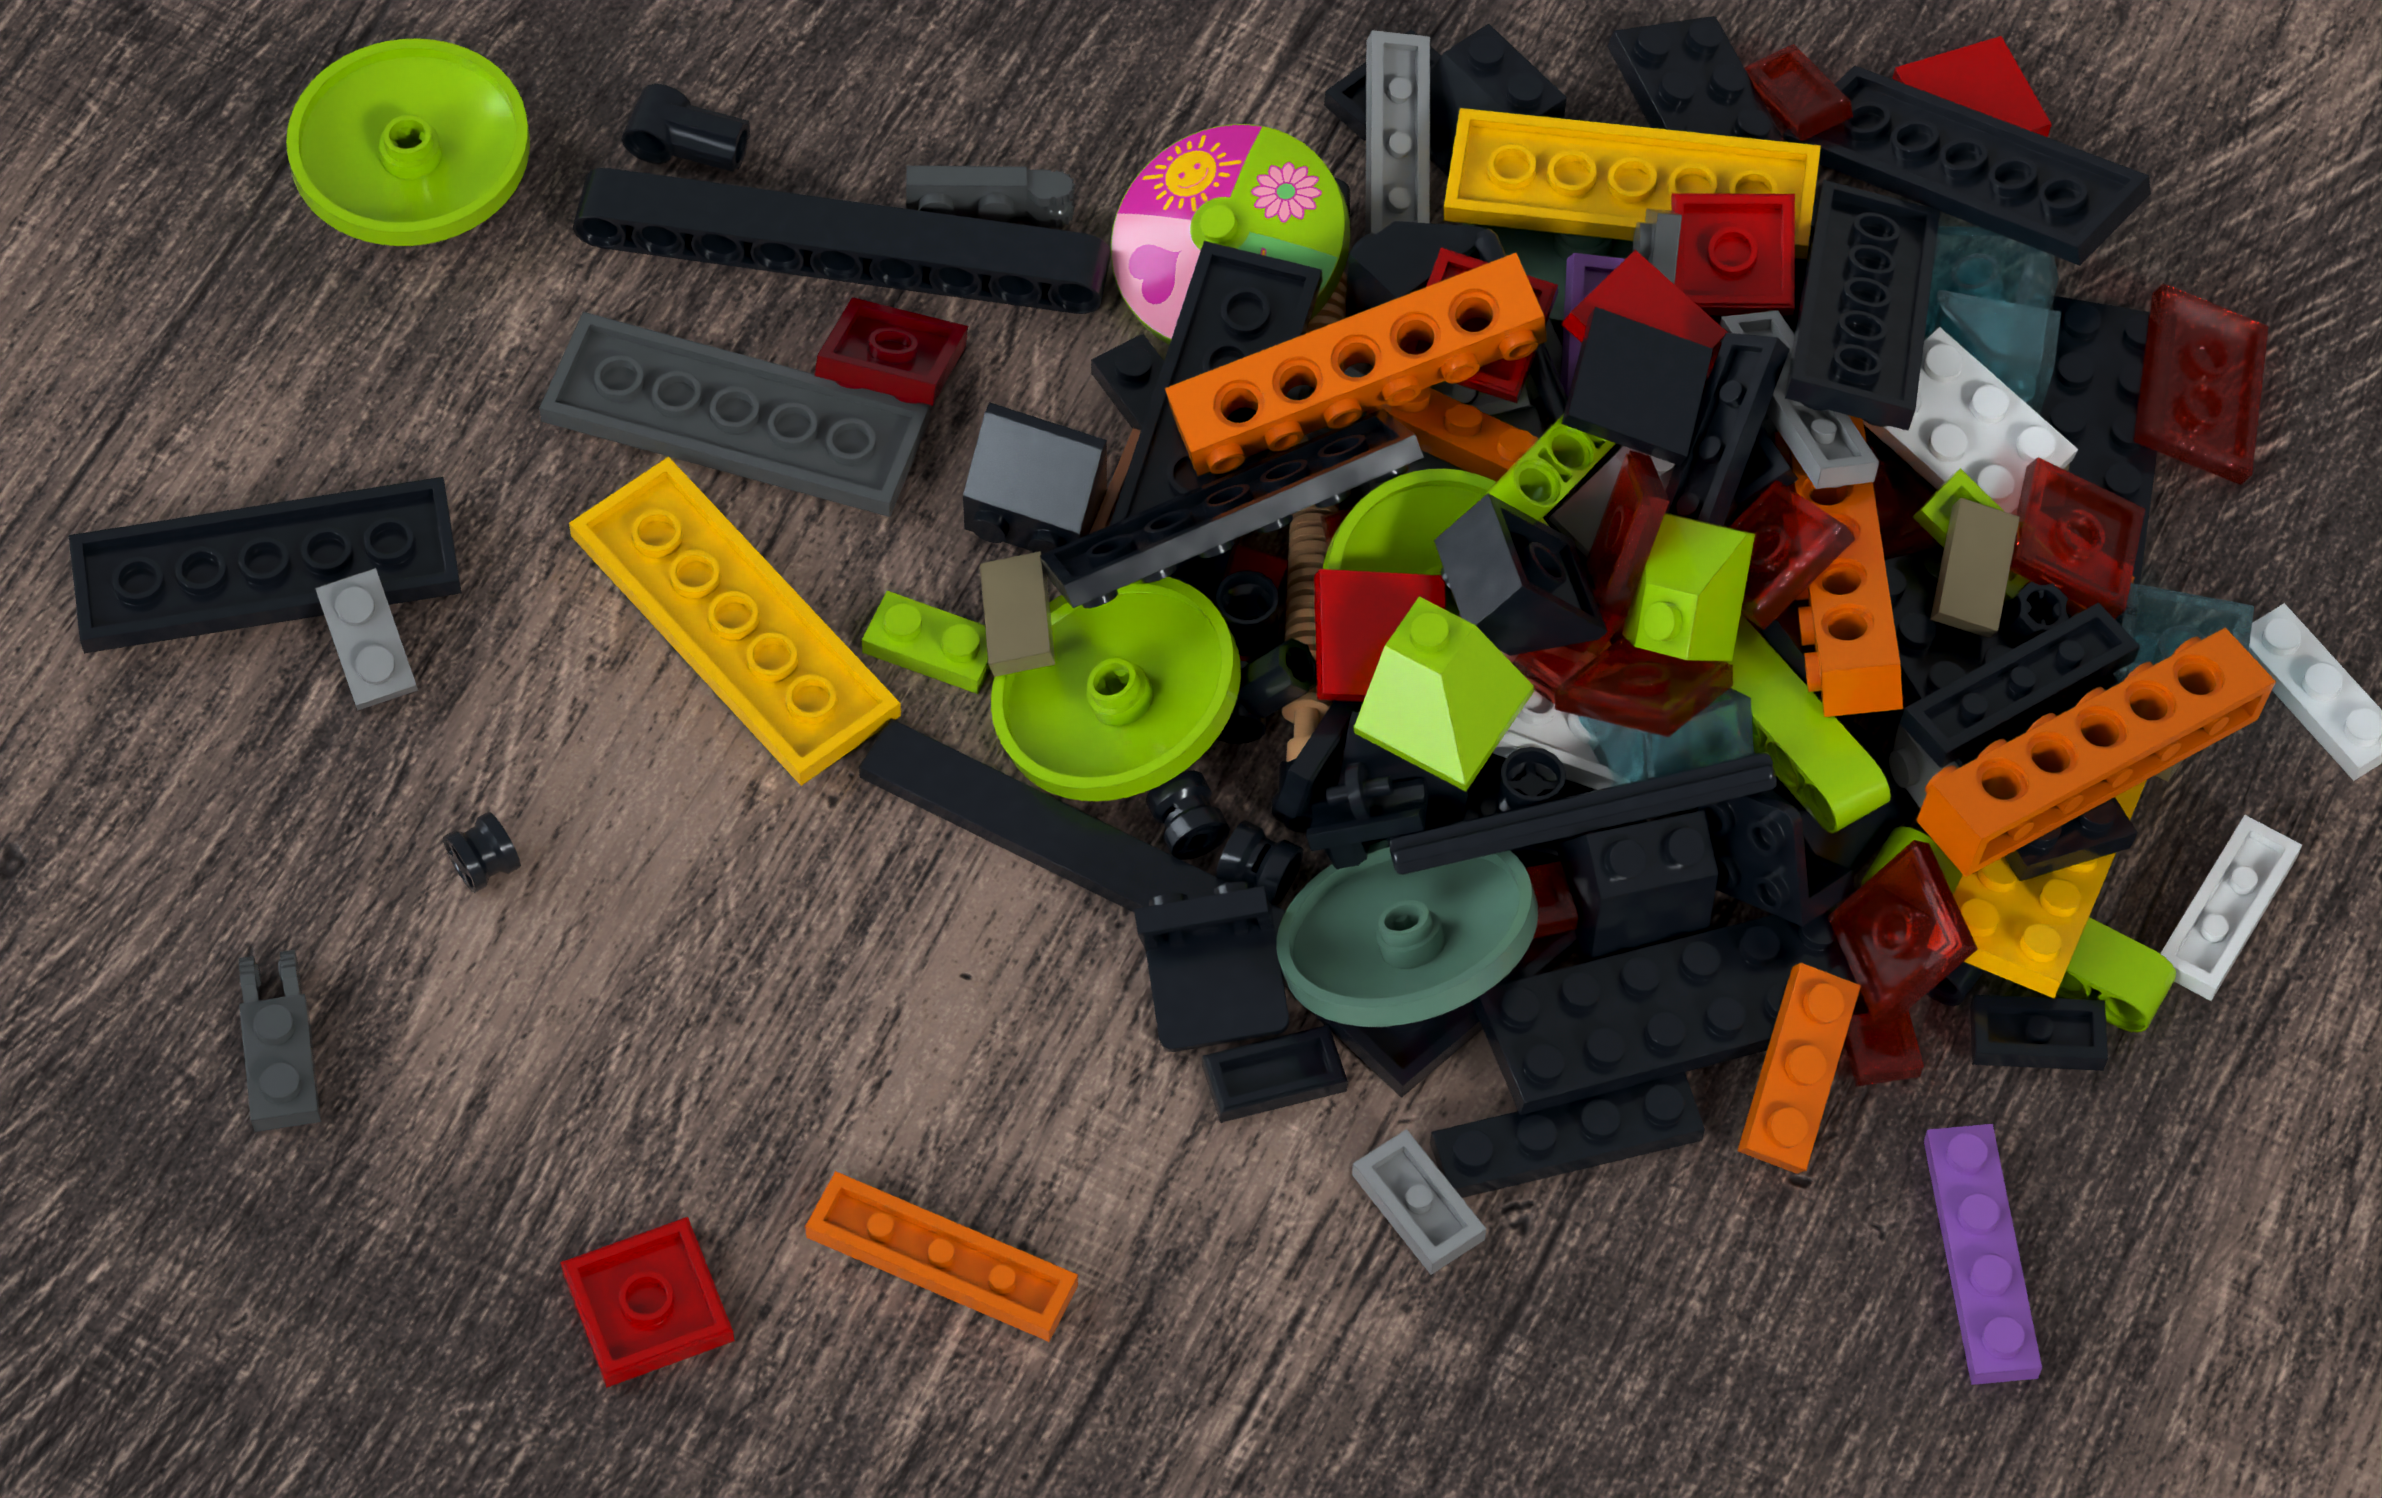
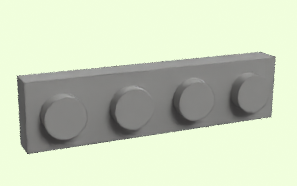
(1397, 129)
(1821, 441)

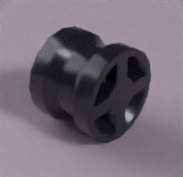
(481, 852)

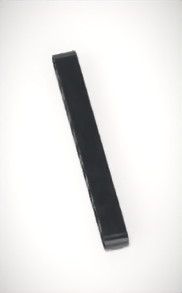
(842, 240)

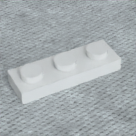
(2319, 691)
(2229, 906)

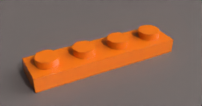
(942, 1256)

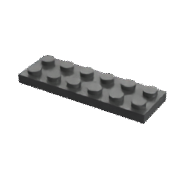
(735, 414)

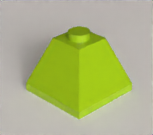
(1691, 591)
(1442, 695)

